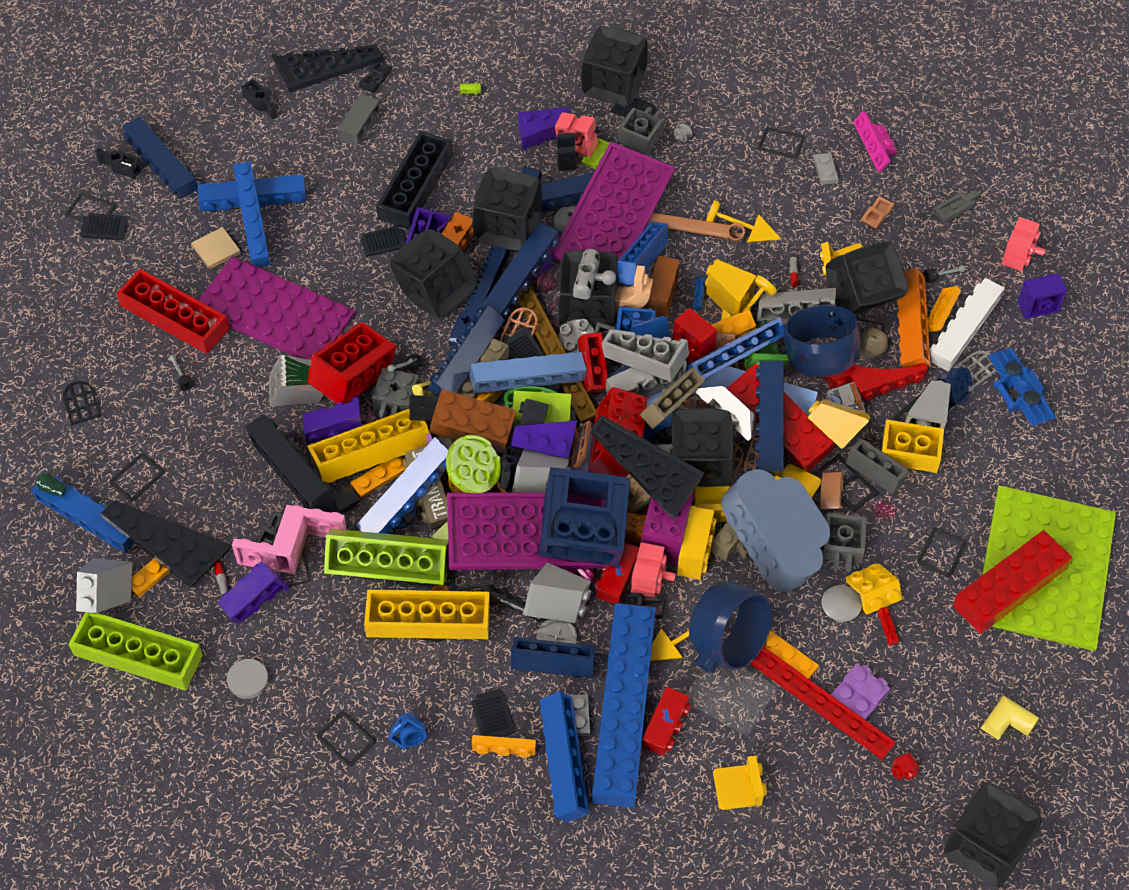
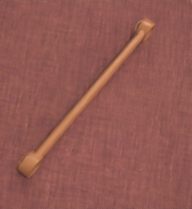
(699, 226)

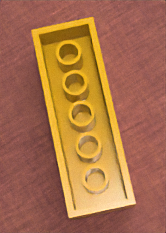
(367, 446)
(427, 614)

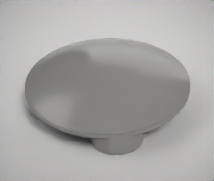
(572, 331)
(841, 603)

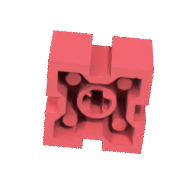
(583, 127)
(1022, 244)
(650, 570)

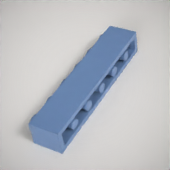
(527, 372)

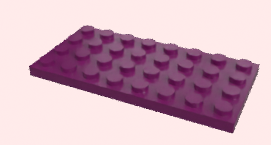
(616, 203)
(276, 309)
(502, 531)

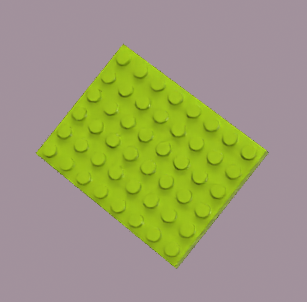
(1072, 603)

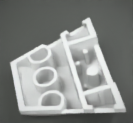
(723, 399)

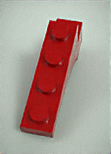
(874, 381)

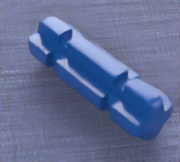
(699, 293)

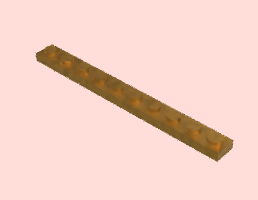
(550, 345)

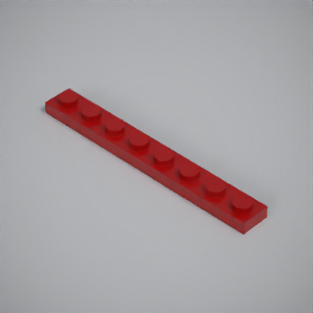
(823, 703)

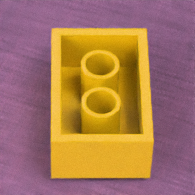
(913, 445)
(696, 543)

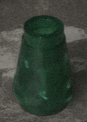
(49, 484)

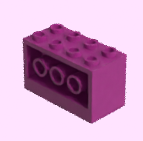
(663, 531)

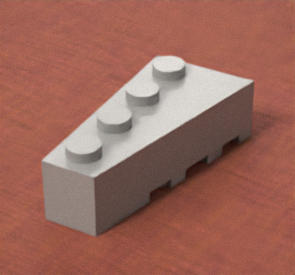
(788, 303)
(646, 353)
(641, 382)

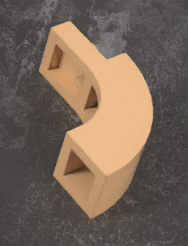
(637, 294)

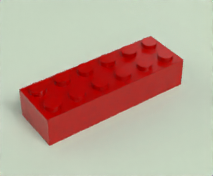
(173, 311)
(802, 438)
(1012, 581)

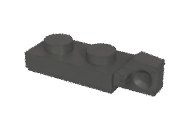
(956, 205)

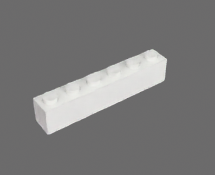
(966, 324)

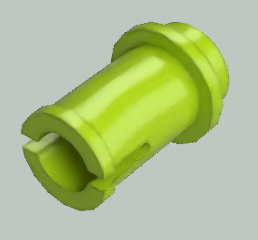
(472, 88)

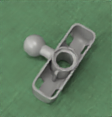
(588, 274)

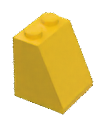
(729, 286)
(837, 420)

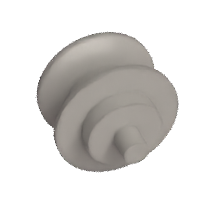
(682, 133)

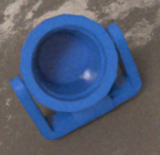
(410, 731)

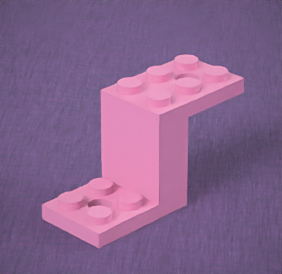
(290, 539)

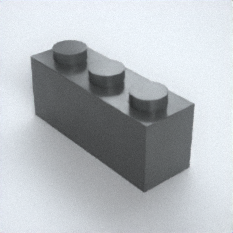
(358, 119)
(877, 466)

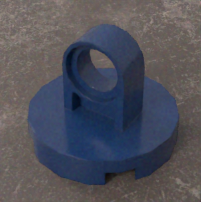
(959, 379)

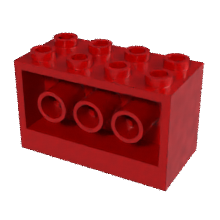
(350, 363)
(625, 410)

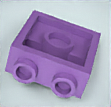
(861, 691)

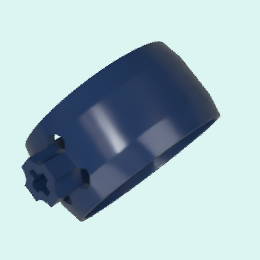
(827, 357)
(710, 621)

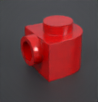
(905, 767)

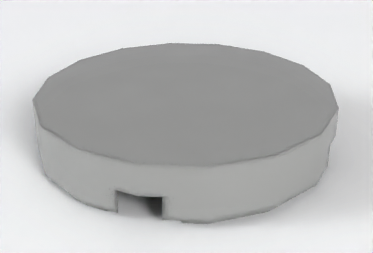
(557, 631)
(247, 678)

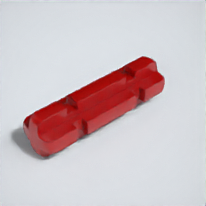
(888, 626)

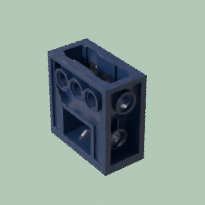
(582, 530)

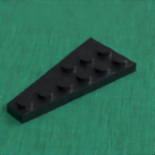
(320, 65)
(655, 470)
(175, 547)

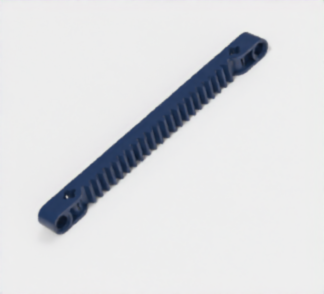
(487, 279)

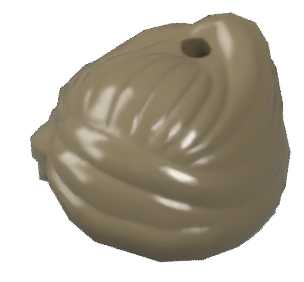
(873, 343)

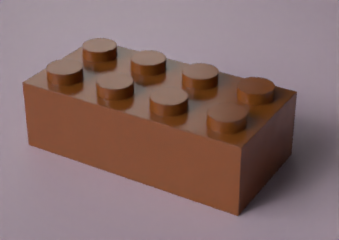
(463, 416)

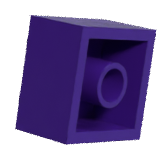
(1042, 296)

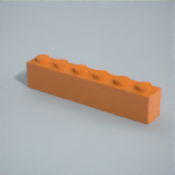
(914, 322)

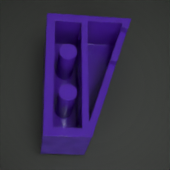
(538, 126)
(427, 219)
(328, 423)
(545, 438)
(251, 591)

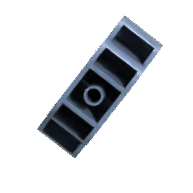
(777, 527)

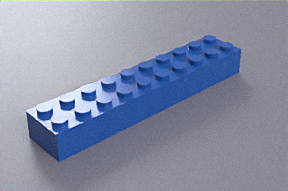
(624, 706)

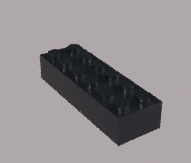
(414, 179)
(289, 465)

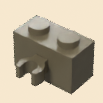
(726, 543)

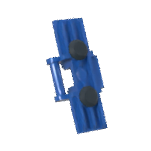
(1026, 383)

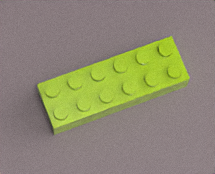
(386, 556)
(136, 650)

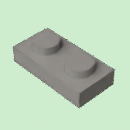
(825, 168)
(581, 712)

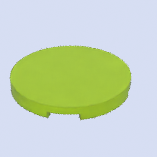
(473, 464)

